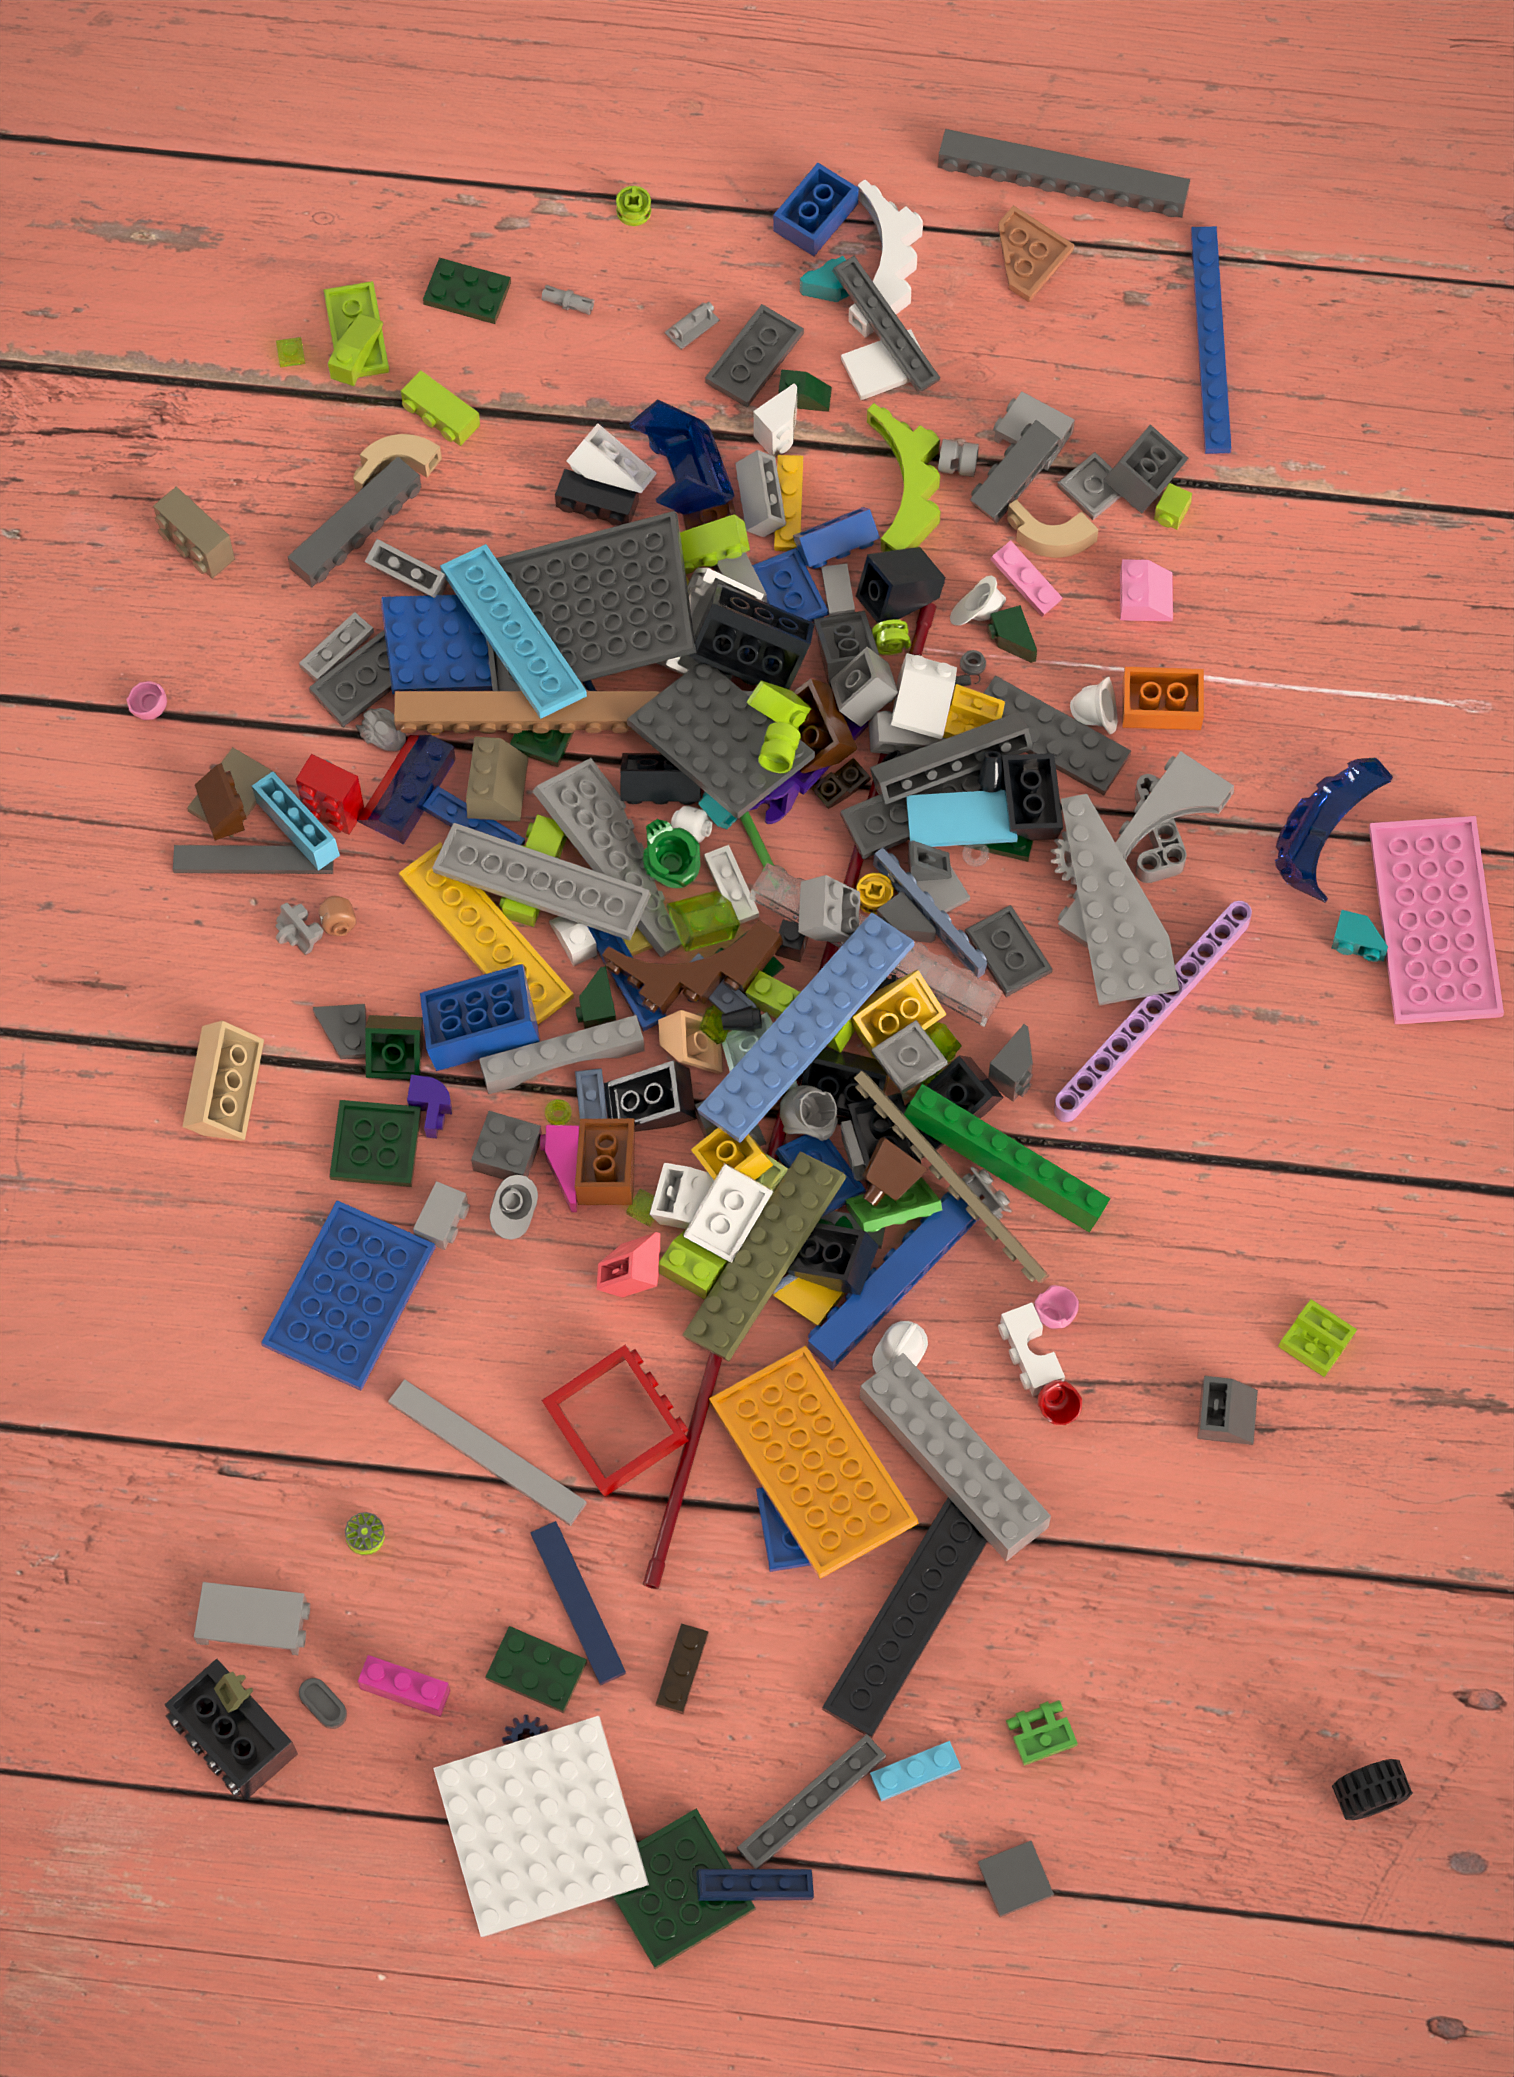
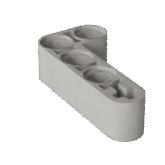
(1162, 847)

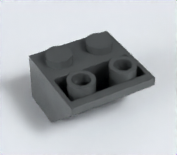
(1227, 1411)

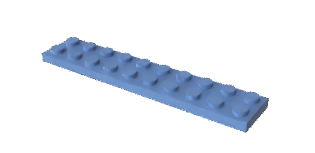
(805, 1027)

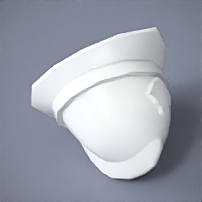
(1096, 706)

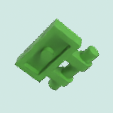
(1044, 1740)

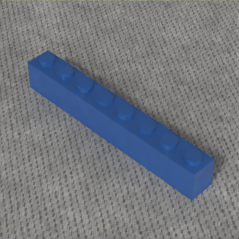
(891, 1281)

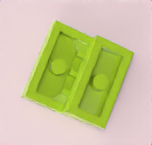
(1317, 1338)

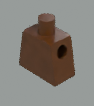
(890, 1172)

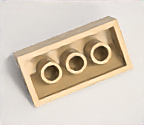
(223, 1081)

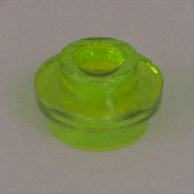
(555, 1105)

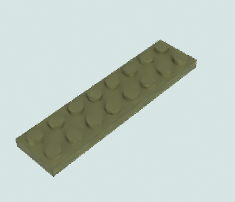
(764, 1256)

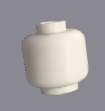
(694, 821)

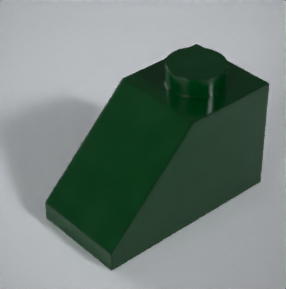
(811, 392)
(1012, 633)
(596, 1002)

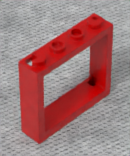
(645, 1460)

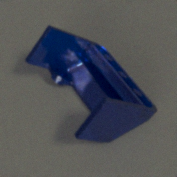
(691, 455)

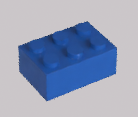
(815, 209)

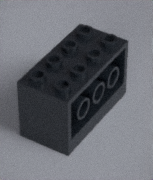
(751, 638)
(250, 1732)

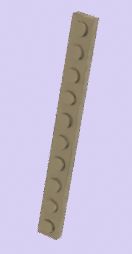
(957, 1187)

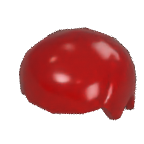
(1059, 1402)

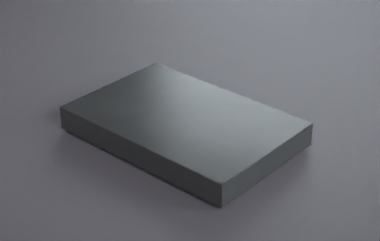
(1009, 950)

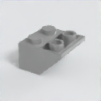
(828, 909)

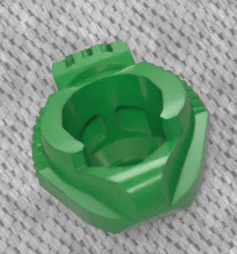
(671, 855)

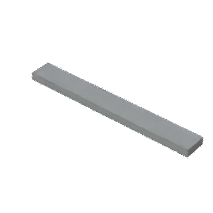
(487, 1452)

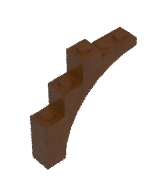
(699, 978)

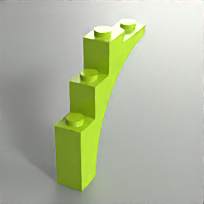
(913, 453)

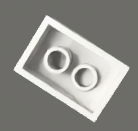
(610, 462)
(923, 695)

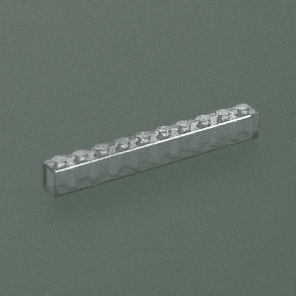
(950, 984)

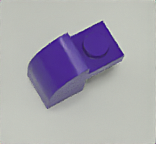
(433, 1099)

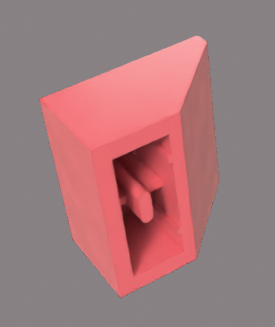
(630, 1267)

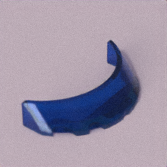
(1317, 816)

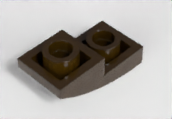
(842, 784)

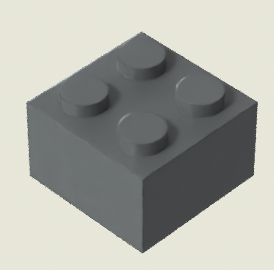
(506, 1146)

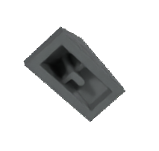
(928, 862)

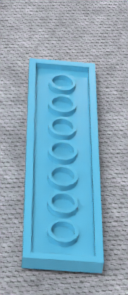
(513, 631)

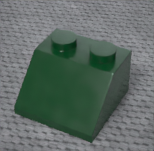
(393, 1046)

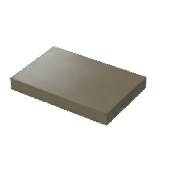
(245, 774)

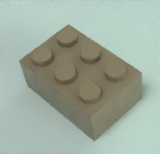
(193, 533)

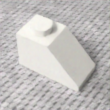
(575, 939)

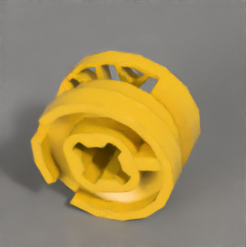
(874, 891)

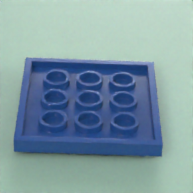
(434, 645)

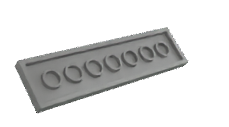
(541, 881)

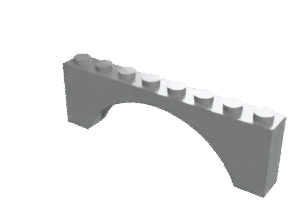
(1181, 791)

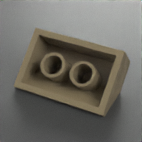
(496, 780)

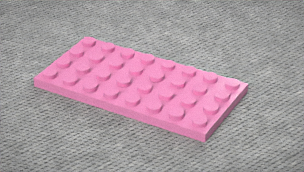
(1435, 920)

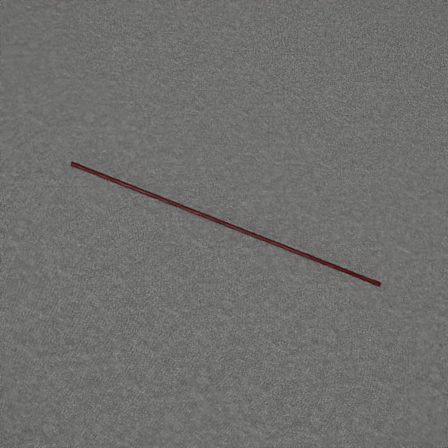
(657, 1562)

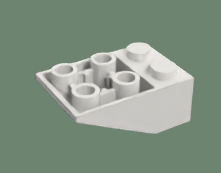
(679, 1195)

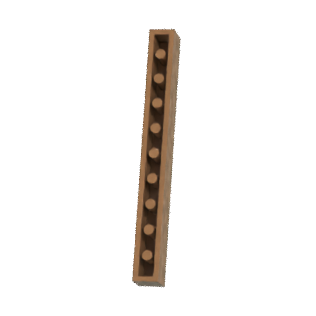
(513, 712)

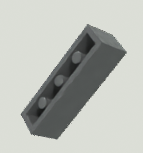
(1016, 470)

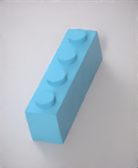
(295, 820)

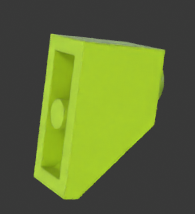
(779, 704)

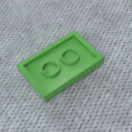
(914, 1203)

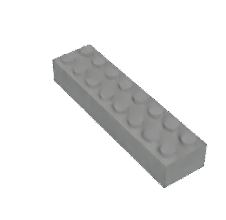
(954, 1456)

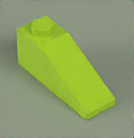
(354, 349)

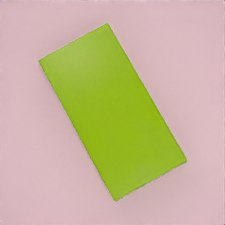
(343, 307)

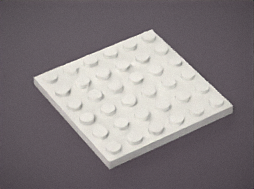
(540, 1826)

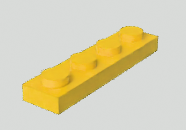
(791, 483)

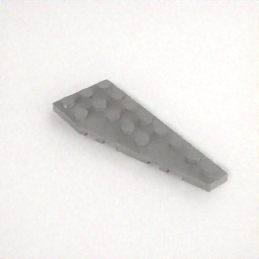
(597, 825)
(1123, 933)

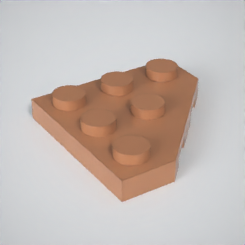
(1030, 252)

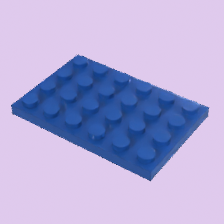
(348, 1295)

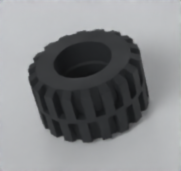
(1372, 1789)

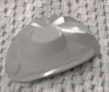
(380, 730)

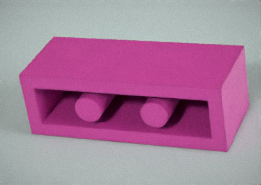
(404, 1686)

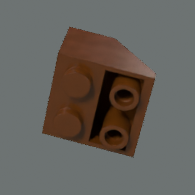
(221, 802)

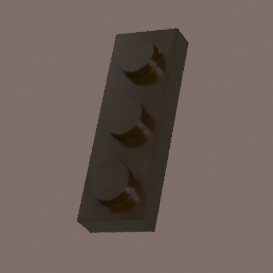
(682, 1668)

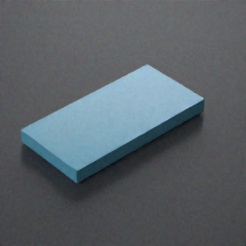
(959, 818)

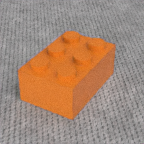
(1163, 698)

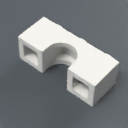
(1019, 1328)

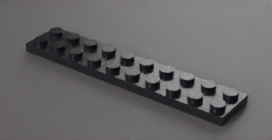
(906, 1621)

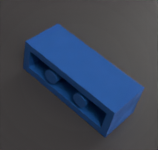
(836, 537)

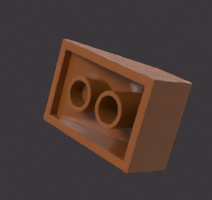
(605, 1162)

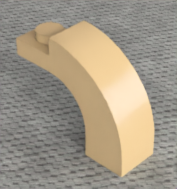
(414, 450)
(1051, 540)

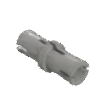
(567, 299)

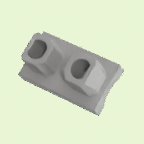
(294, 930)

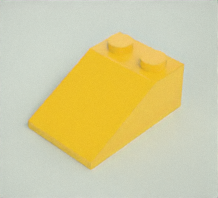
(894, 1009)

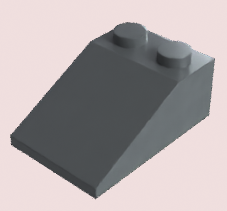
(1146, 469)
(842, 640)

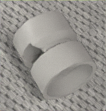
(958, 458)

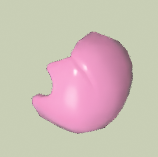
(147, 700)
(1056, 1307)

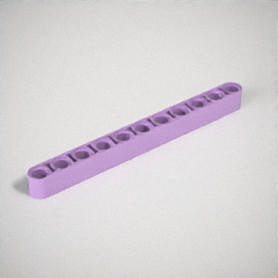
(1150, 1022)

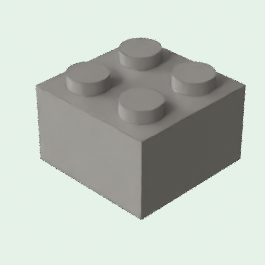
(864, 687)

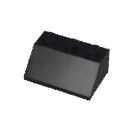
(656, 780)
(1032, 796)
(836, 1072)

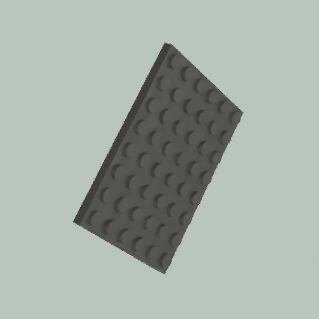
(606, 598)

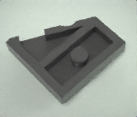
(344, 1028)

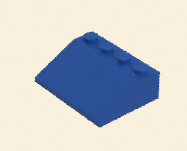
(478, 1017)

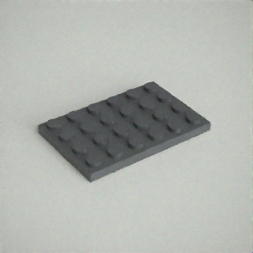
(714, 738)

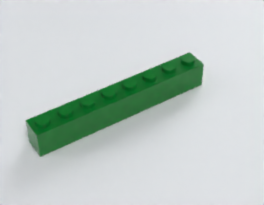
(1006, 1158)

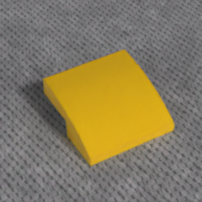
(970, 710)
(809, 1299)

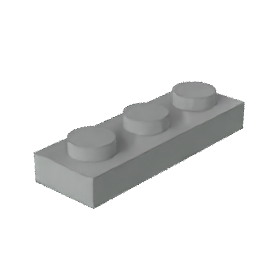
(336, 647)

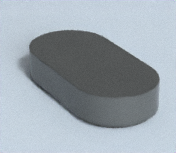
(323, 1703)

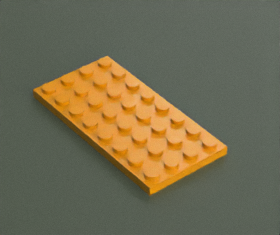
(813, 1461)

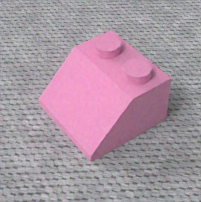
(1145, 591)

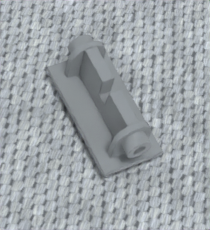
(692, 325)
(981, 1185)

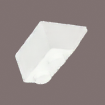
(776, 422)

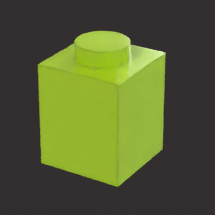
(1173, 506)

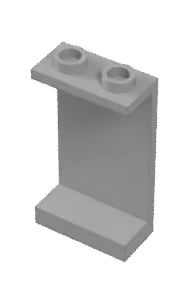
(251, 1617)

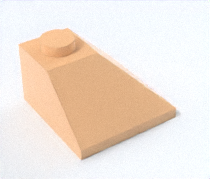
(687, 1043)

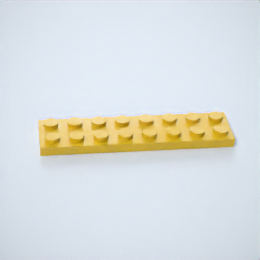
(484, 932)

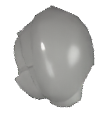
(809, 1112)

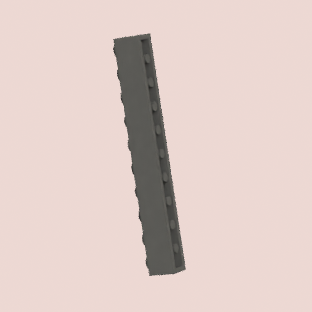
(1063, 173)

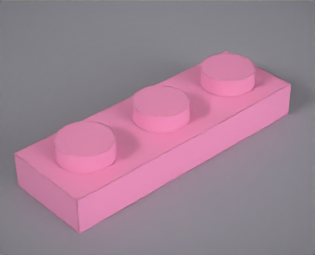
(1026, 578)

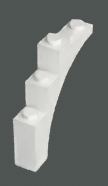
(898, 258)

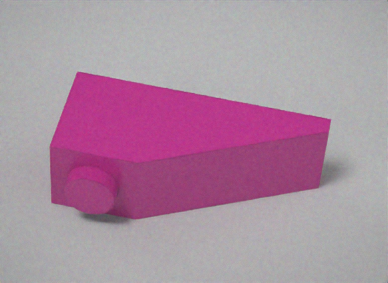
(561, 1155)

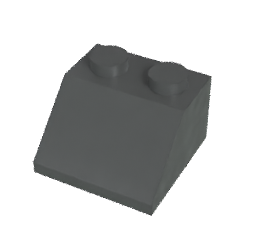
(1013, 1066)

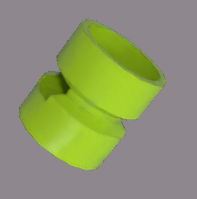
(779, 747)

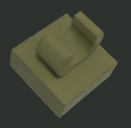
(231, 1691)

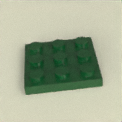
(375, 1143)

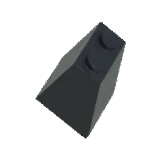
(898, 583)

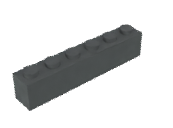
(355, 522)
(949, 758)

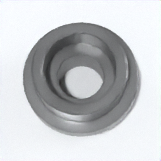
(973, 662)

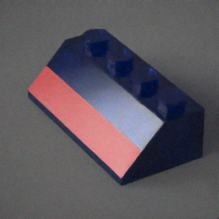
(407, 786)

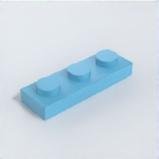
(915, 1771)

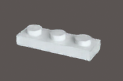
(731, 882)

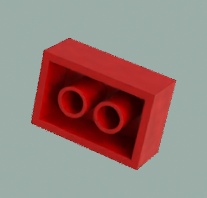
(330, 794)

